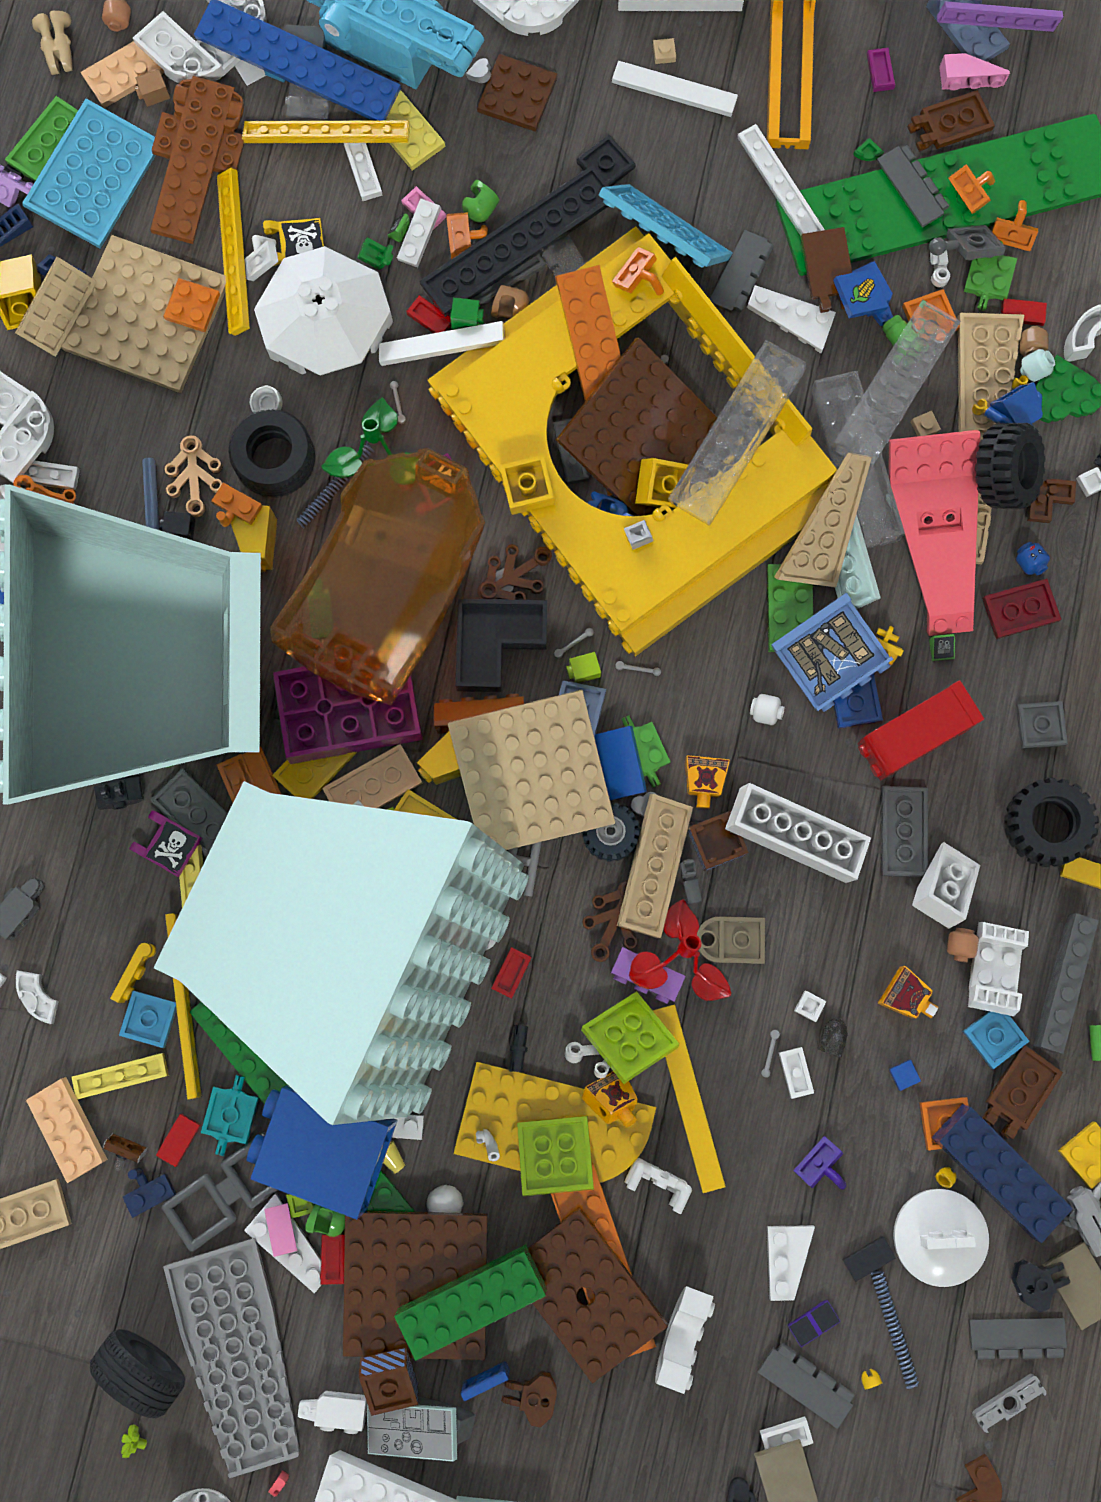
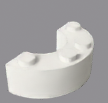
(1081, 337)
(680, 1339)

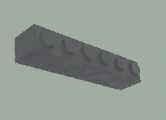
(1065, 983)

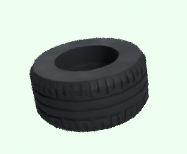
(267, 426)
(137, 1374)

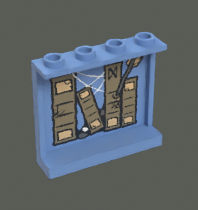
(832, 653)

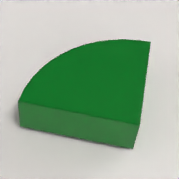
(868, 151)

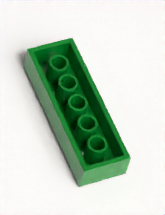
(470, 1302)

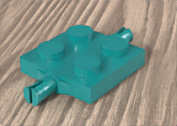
(230, 1115)

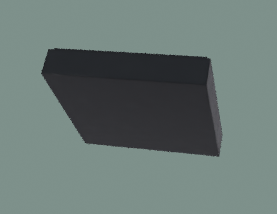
(608, 160)

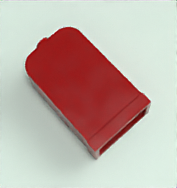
(920, 730)

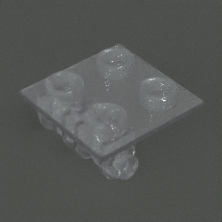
(306, 104)

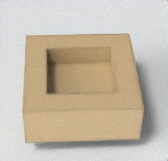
(664, 51)
(925, 424)

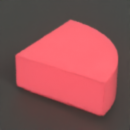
(279, 1484)

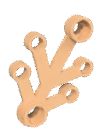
(192, 473)

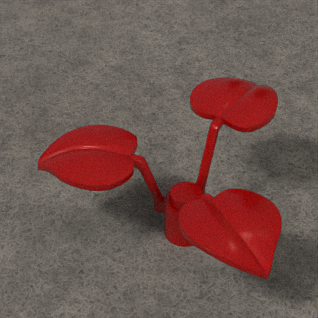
(682, 924)

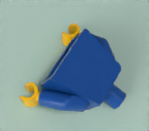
(1017, 406)

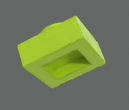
(298, 1206)

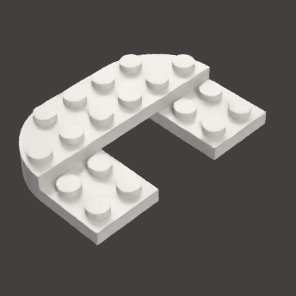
(528, 15)
(182, 55)
(25, 430)

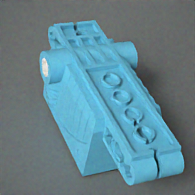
(400, 36)

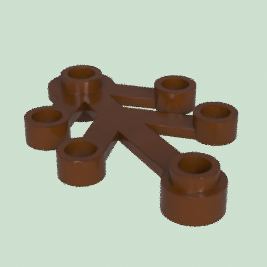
(511, 576)
(613, 916)

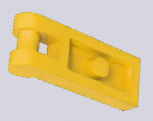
(133, 972)

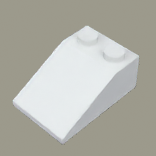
(947, 886)

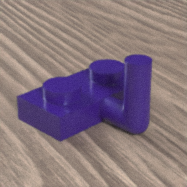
(819, 1163)

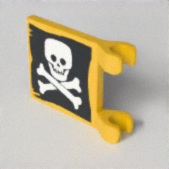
(295, 236)

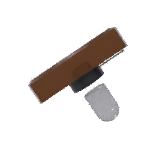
(124, 1150)

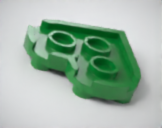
(1068, 392)

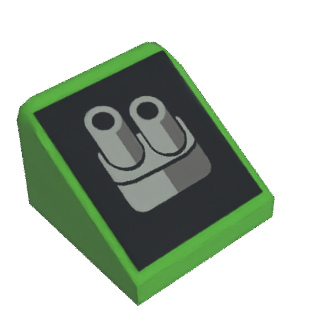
(399, 228)
(942, 647)

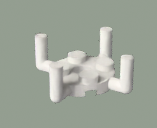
(662, 1179)

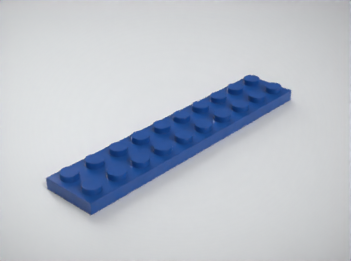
(297, 61)

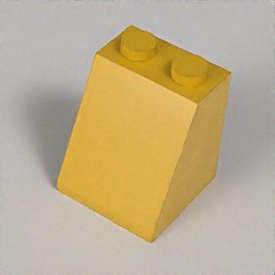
(17, 288)
(258, 536)
(440, 762)

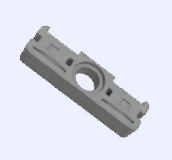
(993, 1409)

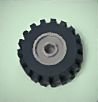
(614, 840)

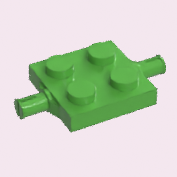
(990, 278)
(650, 750)

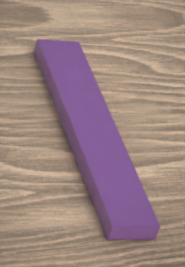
(999, 16)

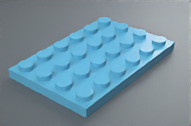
(92, 173)
(665, 224)

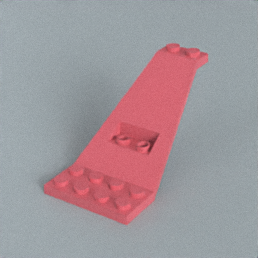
(938, 479)

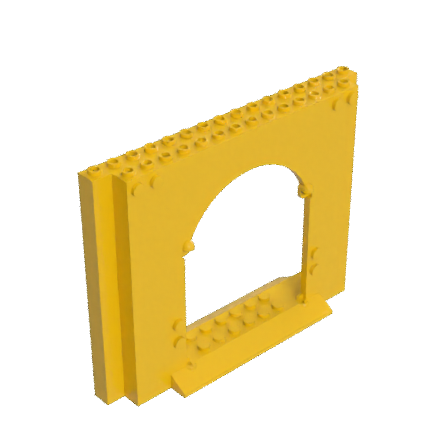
(504, 406)

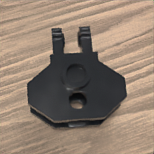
(118, 793)
(1039, 1283)

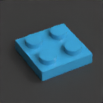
(148, 1019)
(995, 1037)

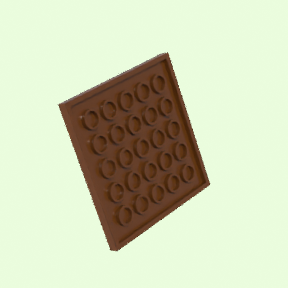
(635, 416)
(399, 1259)

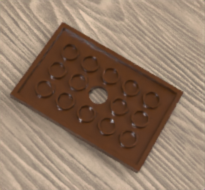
(621, 1314)

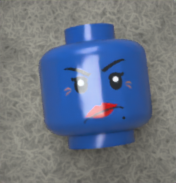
(1032, 558)

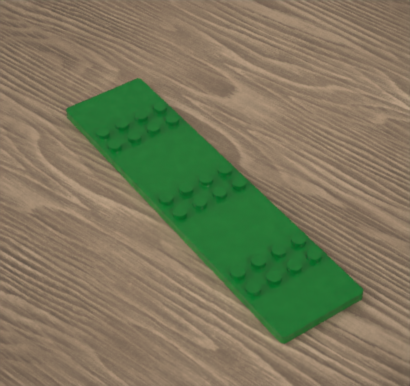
(1042, 166)

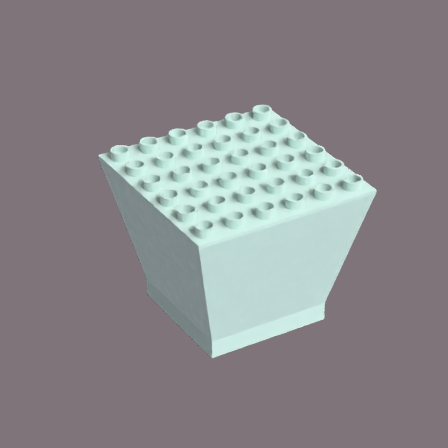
(119, 648)
(343, 943)

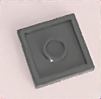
(1041, 725)

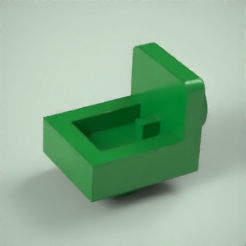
(375, 254)

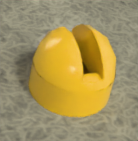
(946, 1177)
(871, 1381)

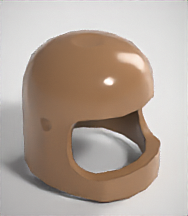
(509, 302)

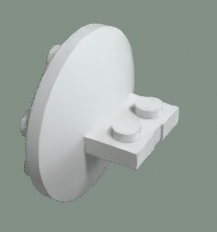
(941, 1237)

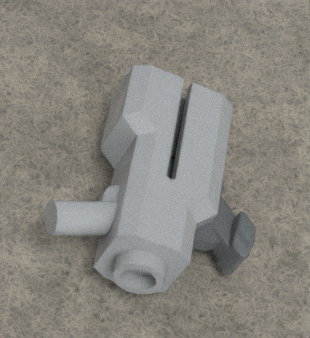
(1086, 1216)

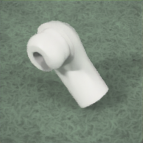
(491, 1145)

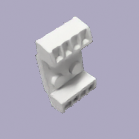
(997, 969)

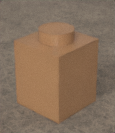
(151, 88)

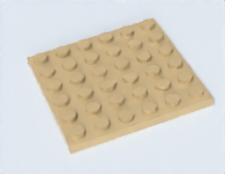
(125, 312)
(532, 771)

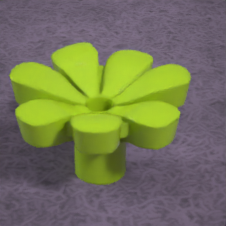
(132, 1441)

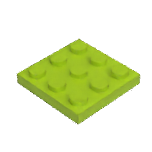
(630, 1037)
(555, 1156)

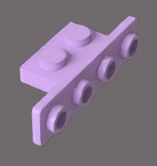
(10, 185)

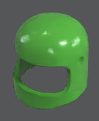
(483, 205)
(325, 1221)

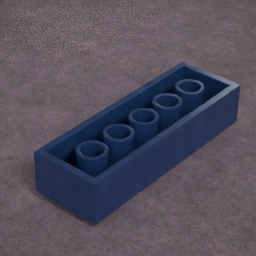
(1002, 1173)

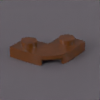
(1051, 492)
(985, 1480)

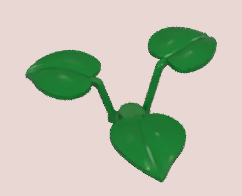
(377, 420)

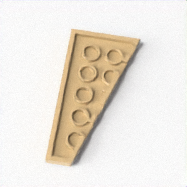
(824, 539)

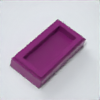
(880, 69)

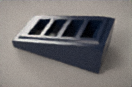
(18, 228)

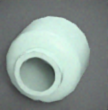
(1037, 365)

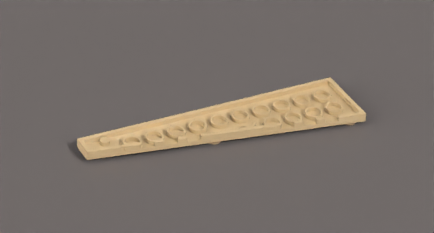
(985, 372)

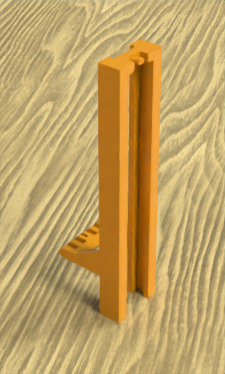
(774, 80)

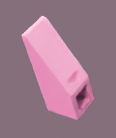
(970, 72)

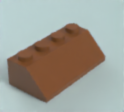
(450, 711)

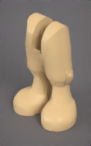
(56, 49)

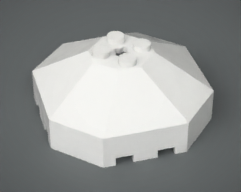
(325, 334)

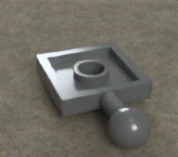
(970, 242)

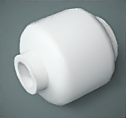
(767, 709)

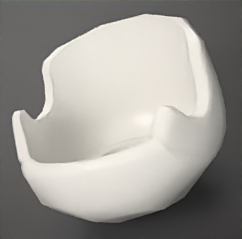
(265, 398)
(445, 1200)

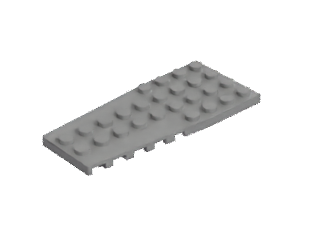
(236, 1353)

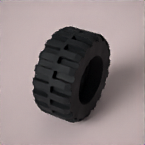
(1010, 465)
(1074, 805)

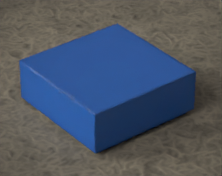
(904, 1075)

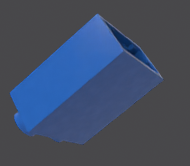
(316, 1159)

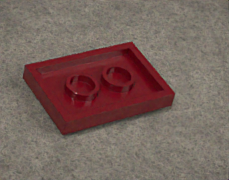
(1021, 608)

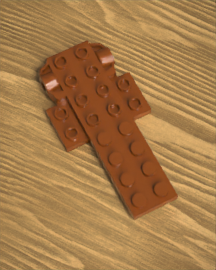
(197, 142)

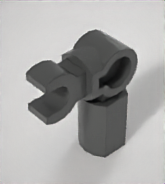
(691, 885)

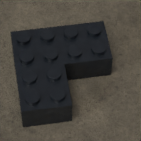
(489, 627)

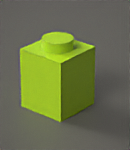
(584, 668)

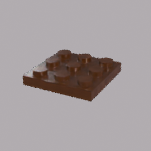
(517, 92)

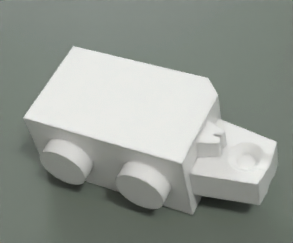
(335, 1411)

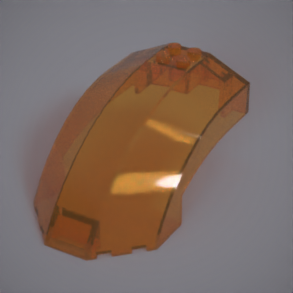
(384, 574)

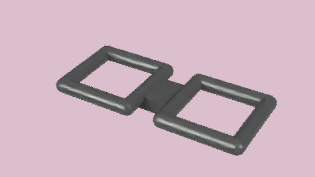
(223, 1194)

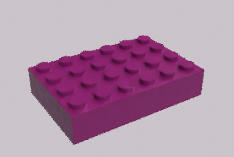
(330, 722)

